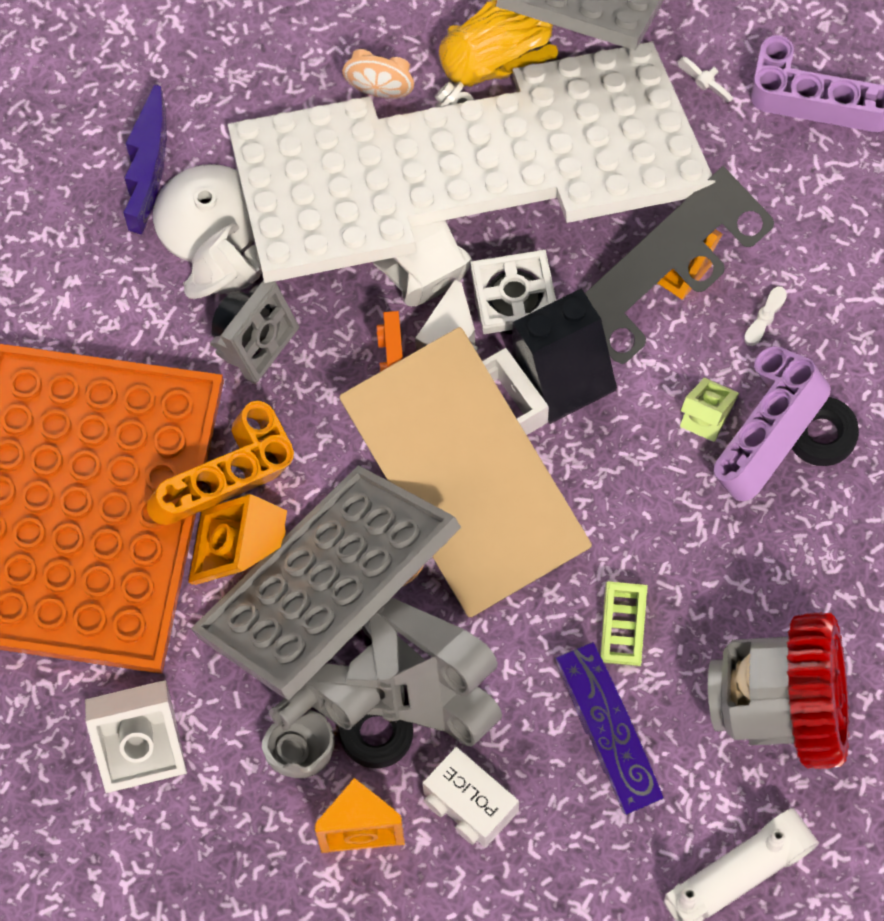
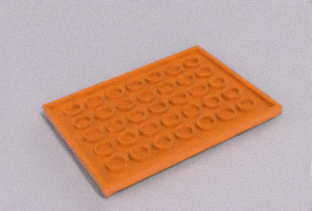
(77, 465)

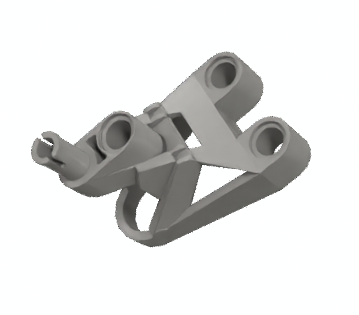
(440, 689)

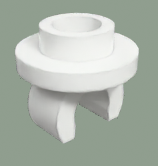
(451, 94)

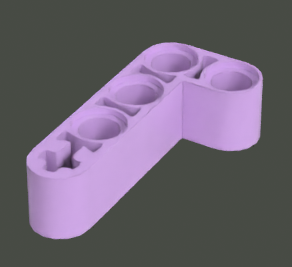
(863, 100)
(775, 425)

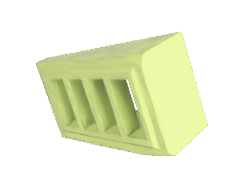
(623, 590)

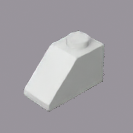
(447, 316)

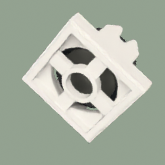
(511, 292)

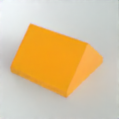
(358, 822)

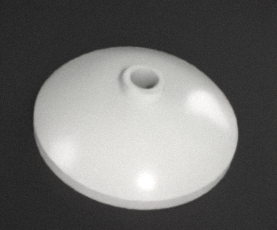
(186, 223)

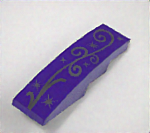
(147, 153)
(609, 728)

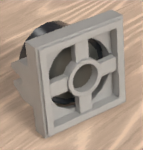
(253, 322)

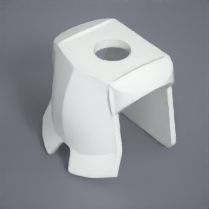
(431, 268)

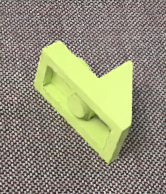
(707, 408)

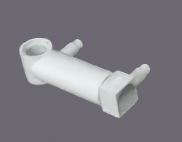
(773, 848)

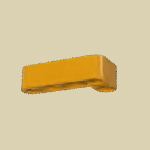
(218, 473)

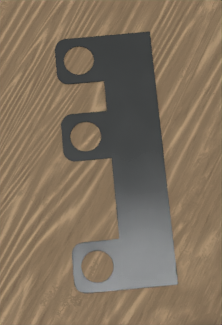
(673, 247)

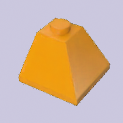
(235, 537)

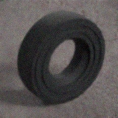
(841, 447)
(377, 755)

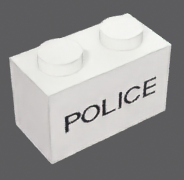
(470, 798)

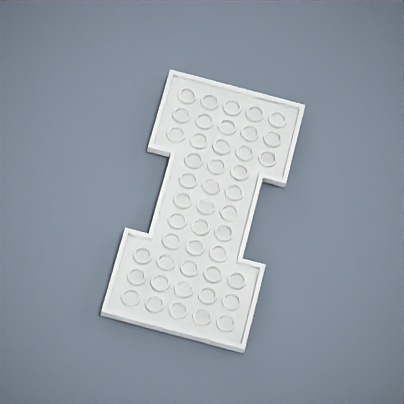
(346, 187)

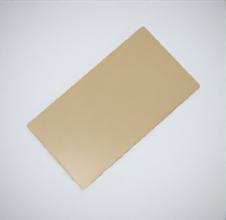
(457, 444)

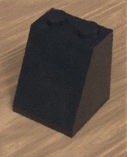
(564, 354)

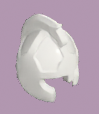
(221, 267)

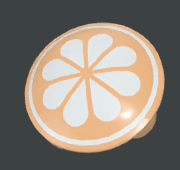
(378, 75)

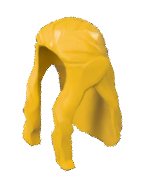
(491, 45)

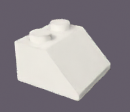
(135, 736)

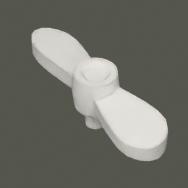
(704, 79)
(765, 316)

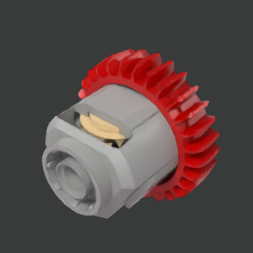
(786, 691)

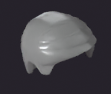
(302, 748)

